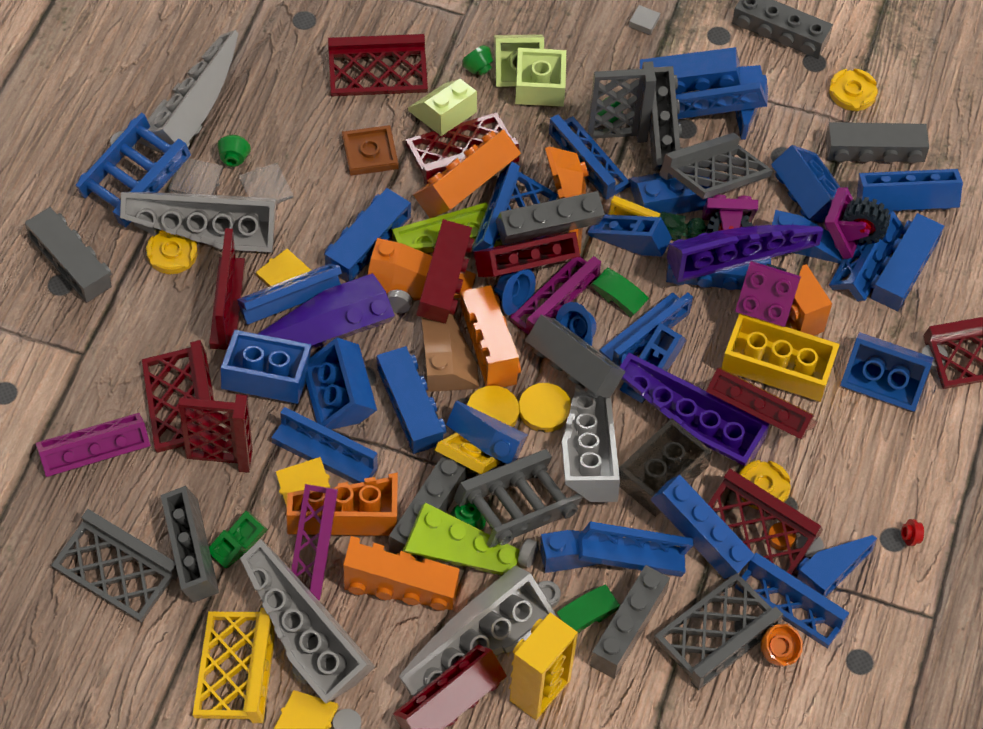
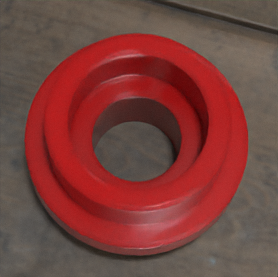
(912, 532)

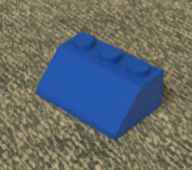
(807, 181)
(665, 195)
(265, 366)
(886, 371)
(339, 385)

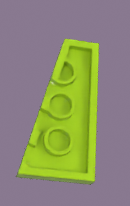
(424, 233)
(454, 541)

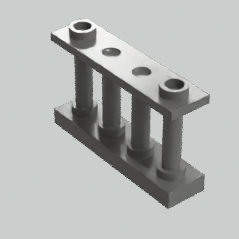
(515, 475)

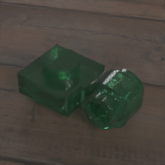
(677, 226)

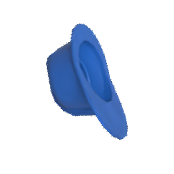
(515, 289)
(578, 320)

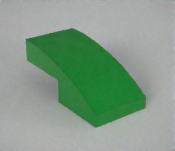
(620, 290)
(238, 540)
(589, 608)

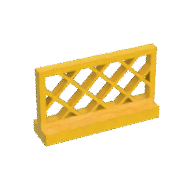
(258, 671)

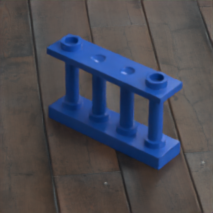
(153, 181)

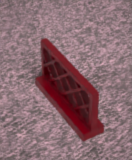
(377, 46)
(431, 139)
(228, 289)
(948, 334)
(201, 387)
(761, 403)
(237, 431)
(773, 506)

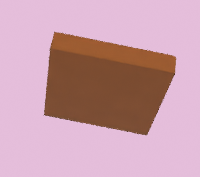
(370, 150)

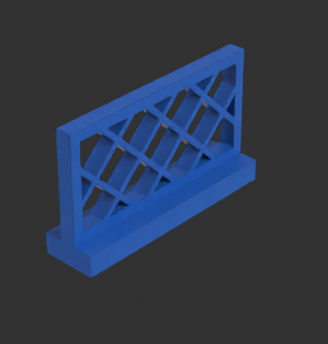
(500, 201)

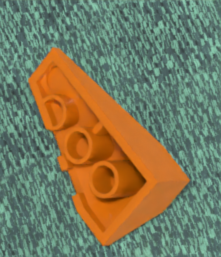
(568, 177)
(406, 268)

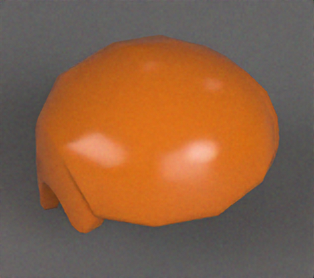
(781, 645)

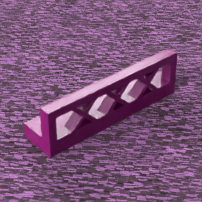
(568, 292)
(93, 444)
(323, 536)

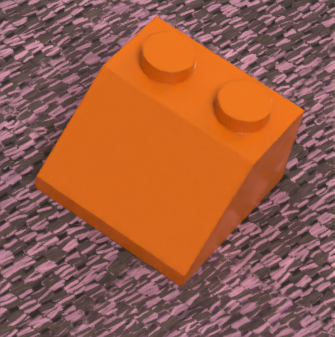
(810, 305)

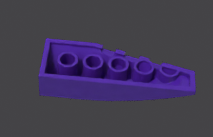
(737, 247)
(336, 313)
(699, 412)

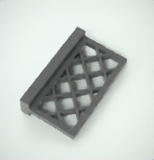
(640, 103)
(709, 155)
(123, 543)
(732, 649)

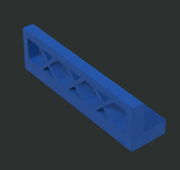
(723, 99)
(599, 176)
(868, 264)
(288, 293)
(636, 336)
(336, 451)
(635, 549)
(800, 595)

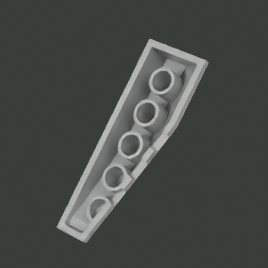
(195, 96)
(205, 217)
(591, 448)
(492, 619)
(307, 630)

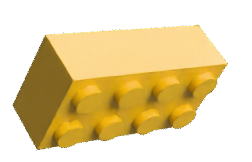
(780, 357)
(542, 665)

